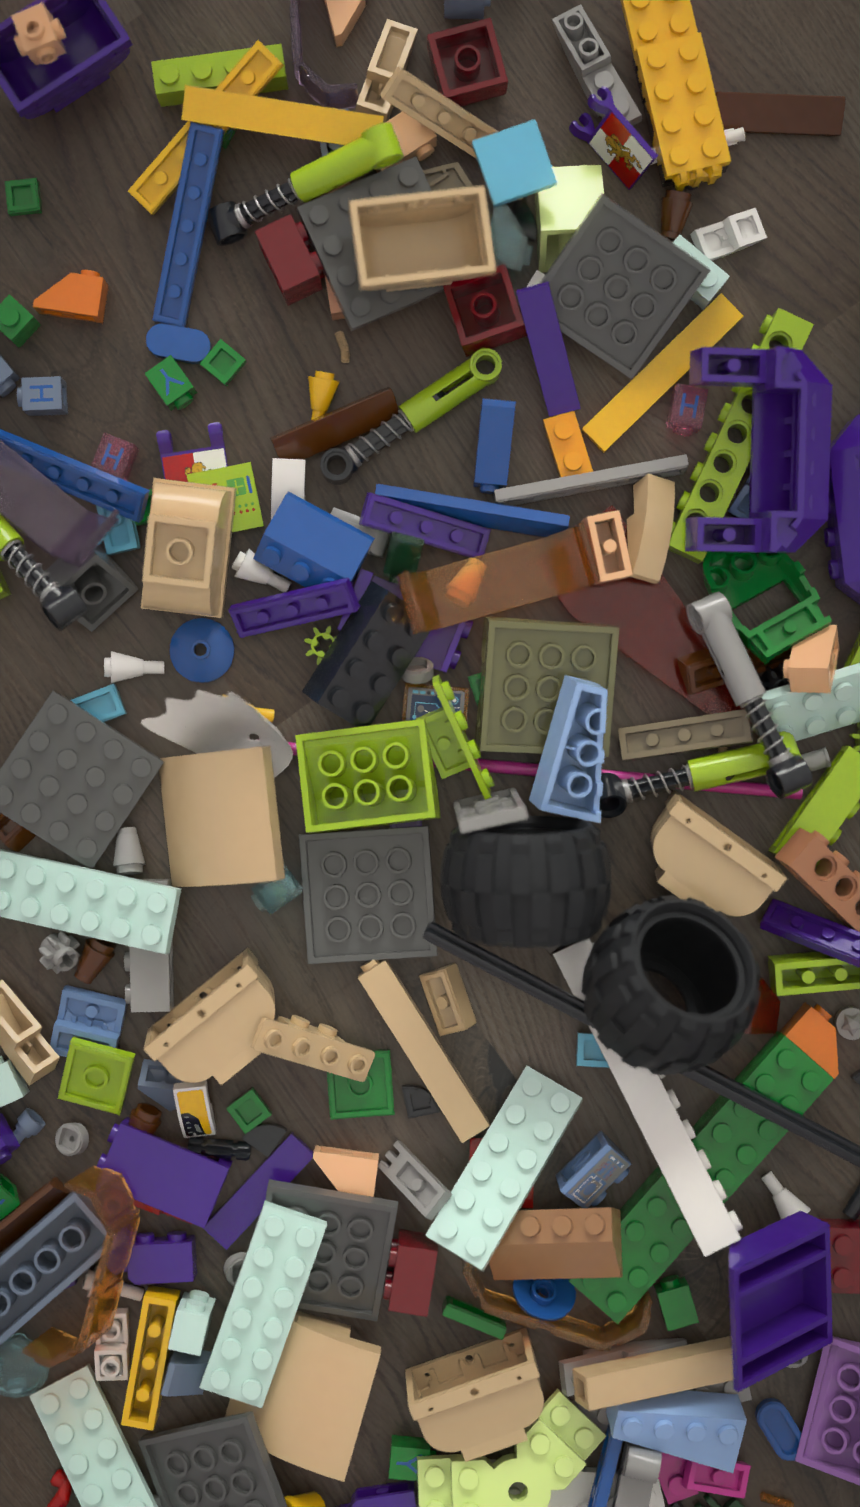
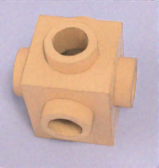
(39, 35)

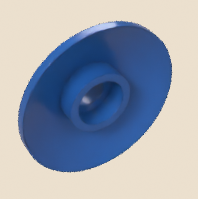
(215, 660)
(558, 1299)

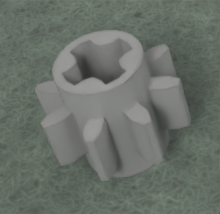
(59, 952)

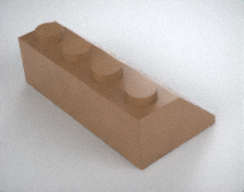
(560, 1245)

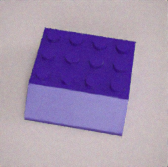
(779, 1296)

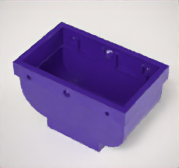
(93, 48)

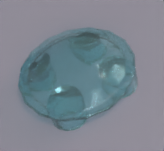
(18, 1372)

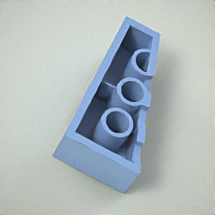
(573, 753)
(685, 1425)

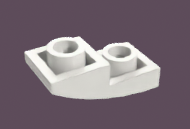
(287, 476)
(113, 1350)

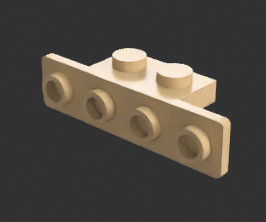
(312, 1046)

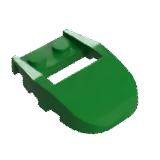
(748, 575)

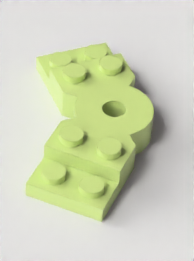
(545, 1462)

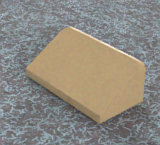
(448, 999)

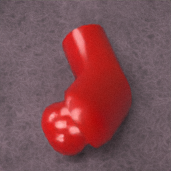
(63, 1494)

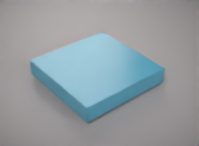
(514, 163)

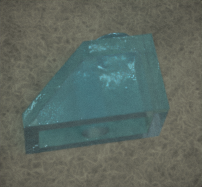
(509, 240)
(276, 894)

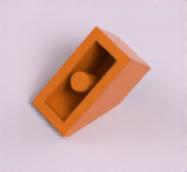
(75, 297)
(814, 1036)

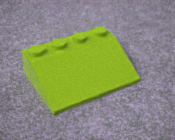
(367, 776)

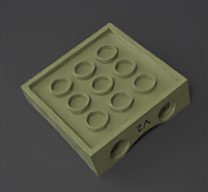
(525, 672)

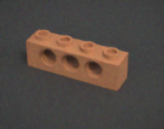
(800, 857)

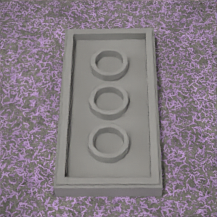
(477, 813)

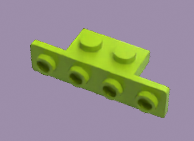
(449, 743)

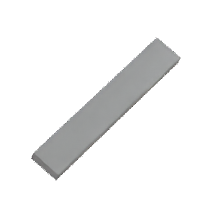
(590, 481)

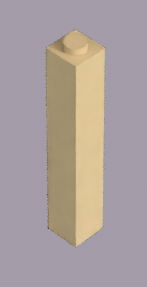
(423, 1049)
(653, 1374)

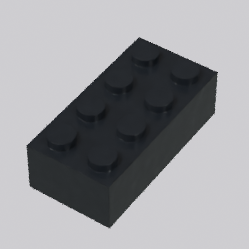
(366, 658)

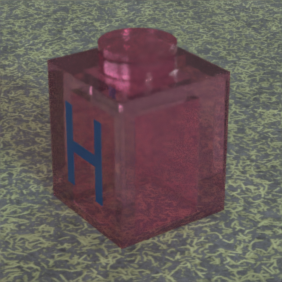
(686, 409)
(115, 456)

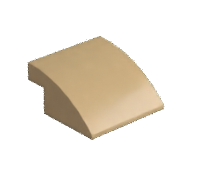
(221, 818)
(316, 1396)

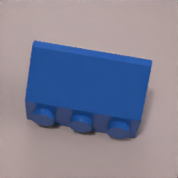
(311, 544)

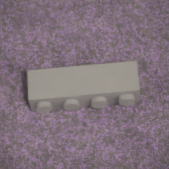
(150, 976)

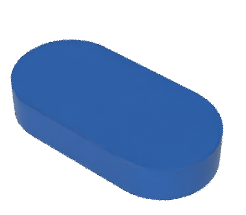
(182, 343)
(778, 1428)

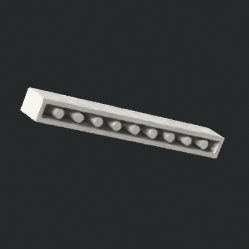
(664, 1131)

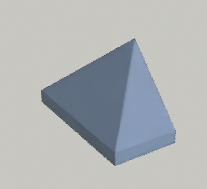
(158, 1083)

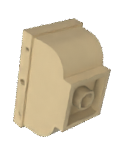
(421, 239)
(188, 547)
(710, 861)
(216, 1031)
(477, 1401)

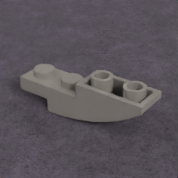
(592, 61)
(594, 1356)

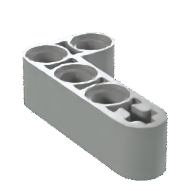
(636, 1476)

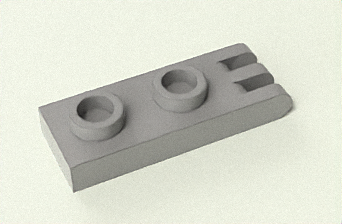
(415, 1181)

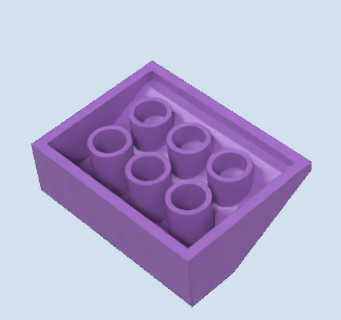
(833, 1416)

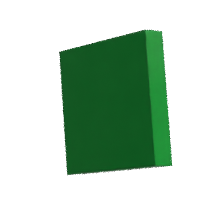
(367, 1098)

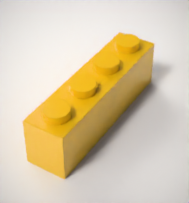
(150, 1358)

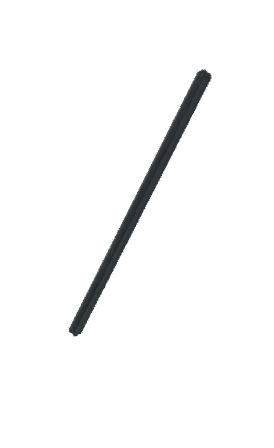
(705, 1076)

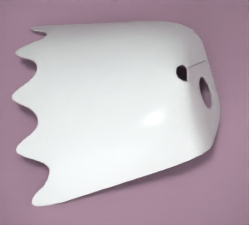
(219, 724)

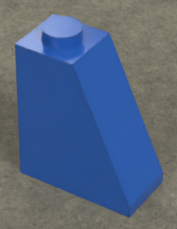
(494, 444)

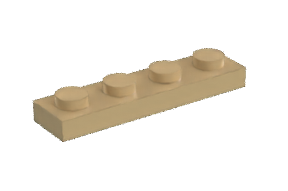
(434, 110)

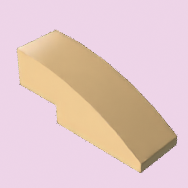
(391, 51)
(650, 527)
(22, 1038)

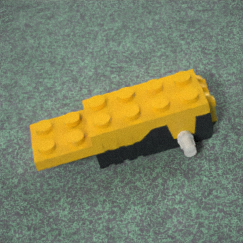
(678, 93)

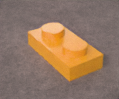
(567, 444)

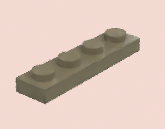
(685, 735)

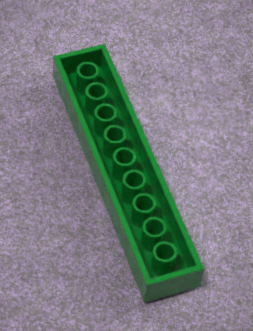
(734, 1144)

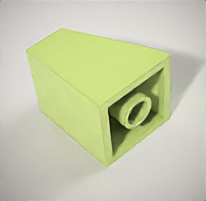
(563, 208)

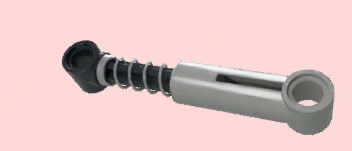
(713, 620)

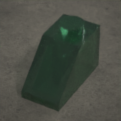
(402, 555)

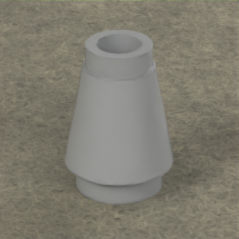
(128, 852)

